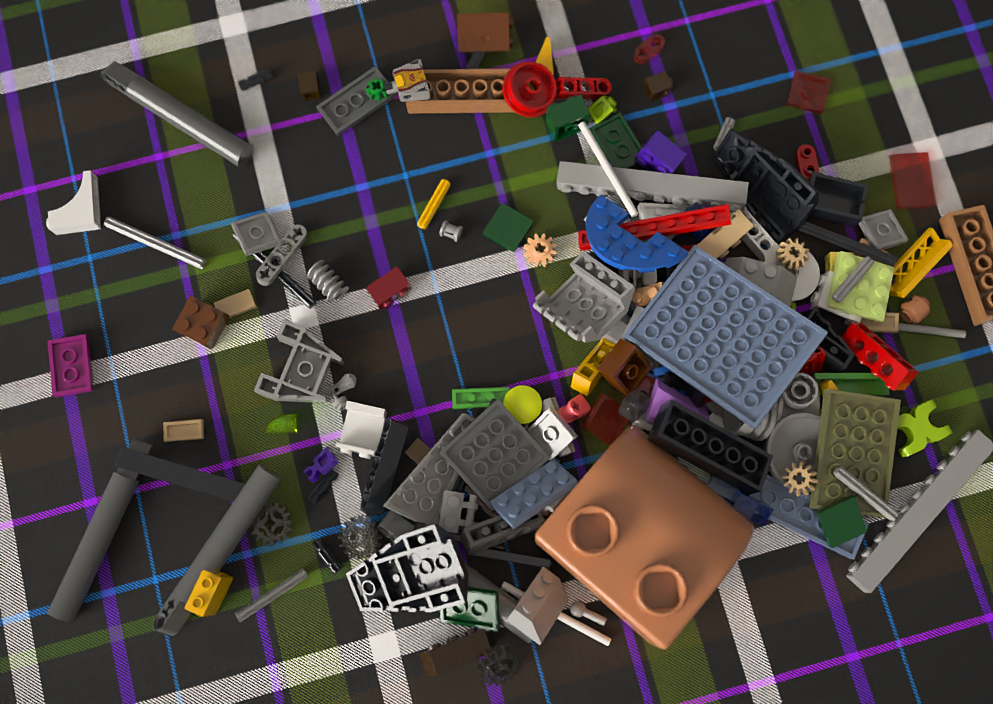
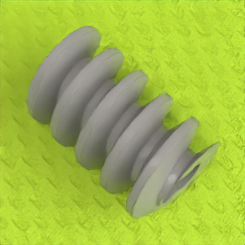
(326, 282)

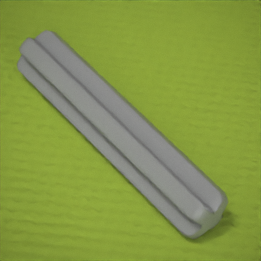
(852, 279)

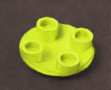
(523, 403)

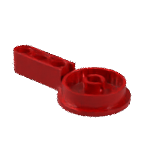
(547, 89)

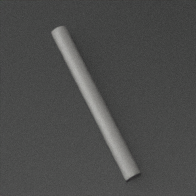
(932, 330)

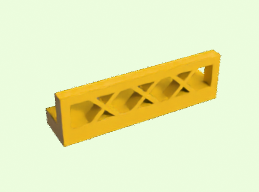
(921, 266)

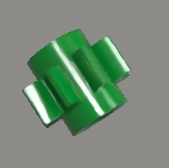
(377, 89)

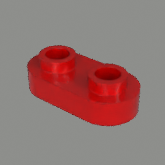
(806, 161)

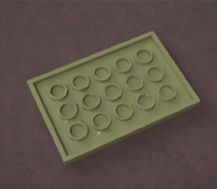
(859, 436)

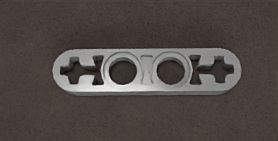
(282, 255)

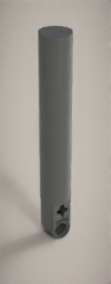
(178, 114)
(395, 525)
(96, 540)
(218, 546)

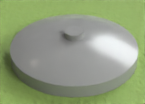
(791, 442)

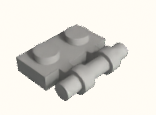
(451, 511)

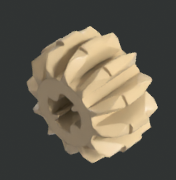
(795, 249)
(795, 484)

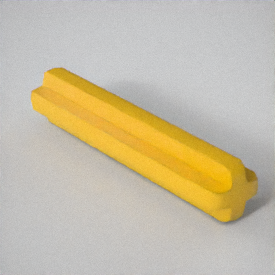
(433, 204)

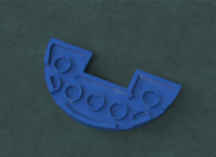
(623, 249)

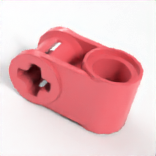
(574, 409)

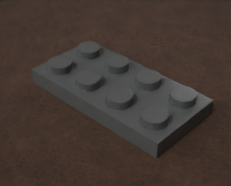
(352, 103)

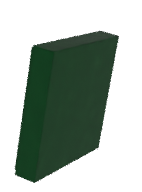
(508, 227)
(841, 521)

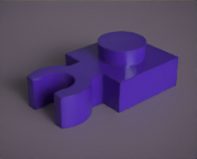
(323, 464)

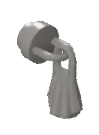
(347, 381)

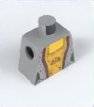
(409, 82)

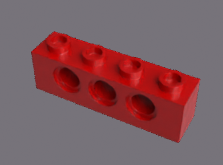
(902, 371)

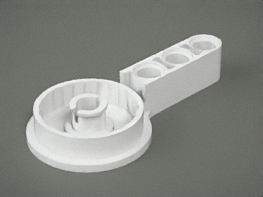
(807, 277)

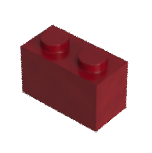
(389, 288)

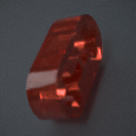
(647, 46)

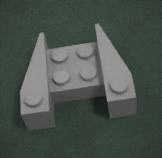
(304, 369)

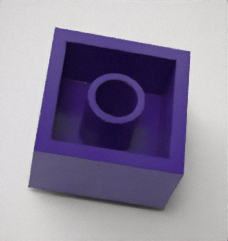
(660, 154)

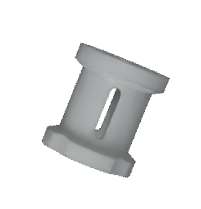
(451, 231)

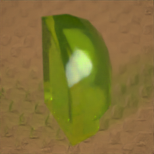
(283, 424)

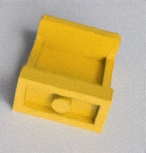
(208, 593)

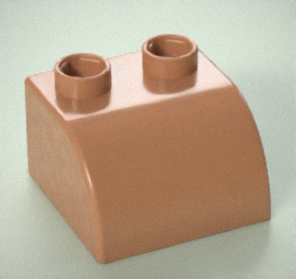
(646, 537)

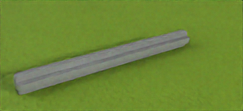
(155, 242)

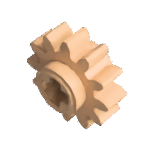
(543, 244)

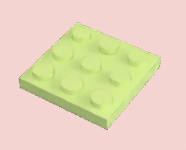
(869, 295)

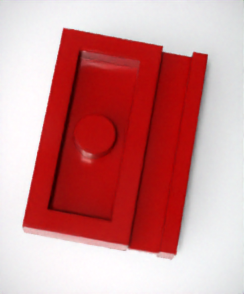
(814, 363)

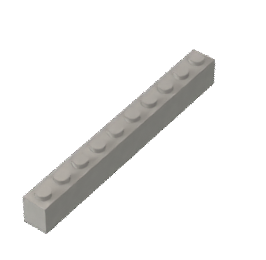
(653, 186)
(920, 511)

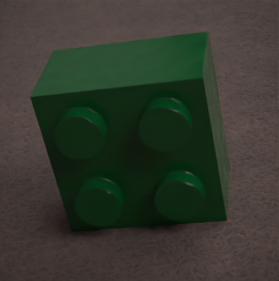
(565, 117)

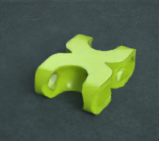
(919, 430)

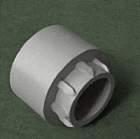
(810, 388)

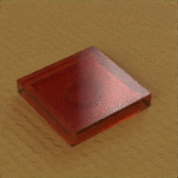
(808, 92)
(605, 420)

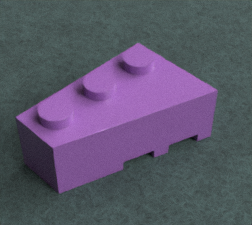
(662, 393)

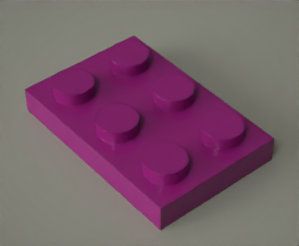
(70, 365)

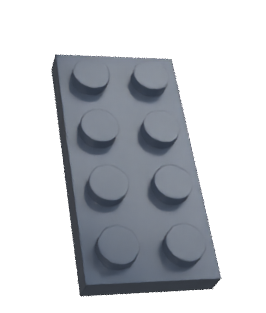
(533, 493)

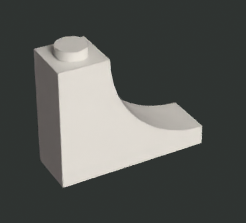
(81, 212)

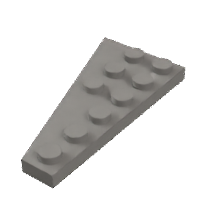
(423, 489)

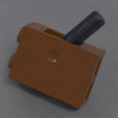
(483, 34)

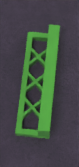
(854, 382)

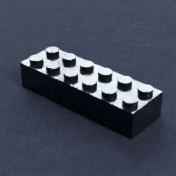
(710, 447)

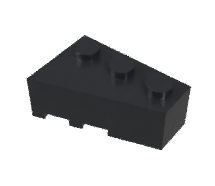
(837, 351)

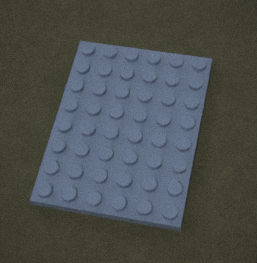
(725, 336)

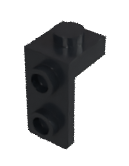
(678, 383)

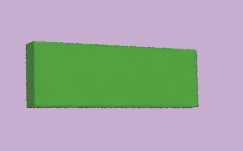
(477, 397)

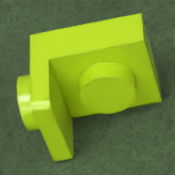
(602, 108)

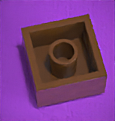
(201, 322)
(624, 367)

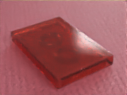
(912, 180)

